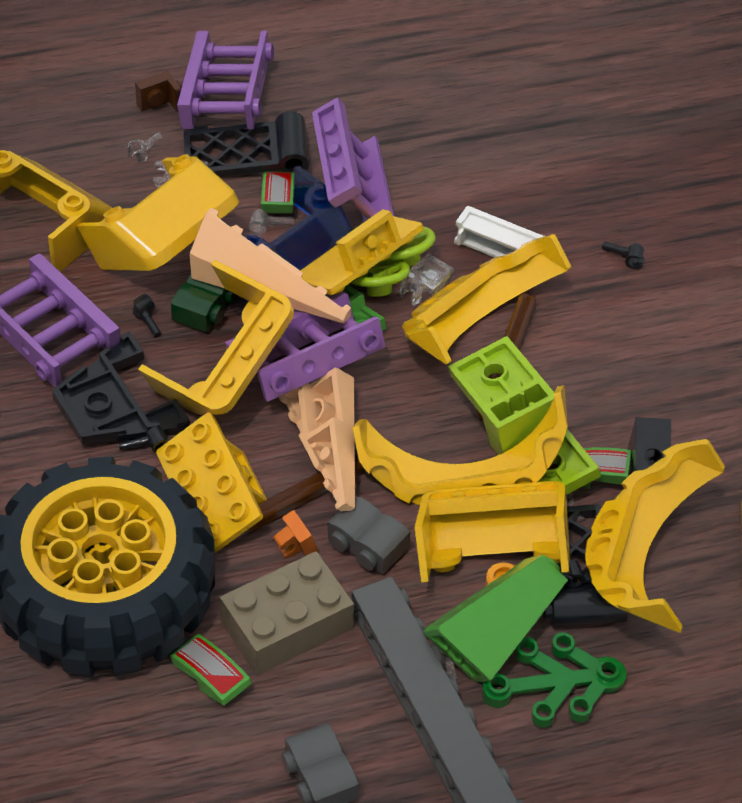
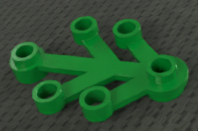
(559, 679)

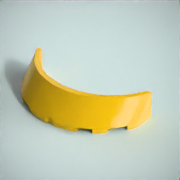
(475, 295)
(413, 476)
(631, 521)

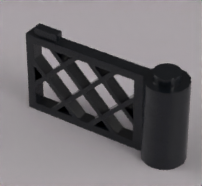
(286, 142)
(584, 603)

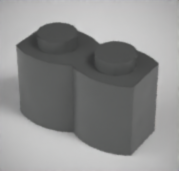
(369, 535)
(320, 767)

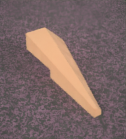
(228, 246)
(326, 424)

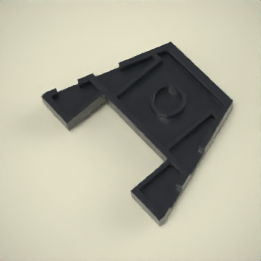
(102, 406)

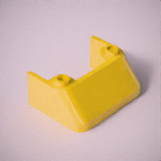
(59, 195)
(162, 222)
(264, 323)
(492, 522)

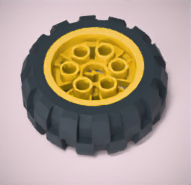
(87, 621)

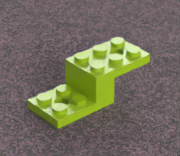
(515, 407)

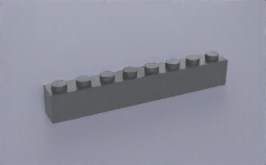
(429, 696)

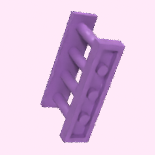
(200, 69)
(350, 168)
(61, 295)
(316, 360)

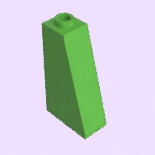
(495, 619)

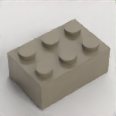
(286, 612)

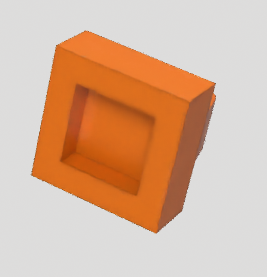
(294, 537)

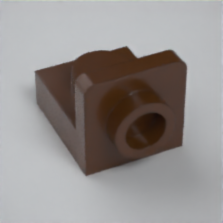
(157, 91)

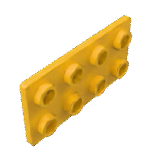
(360, 251)
(216, 477)

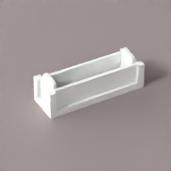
(490, 233)

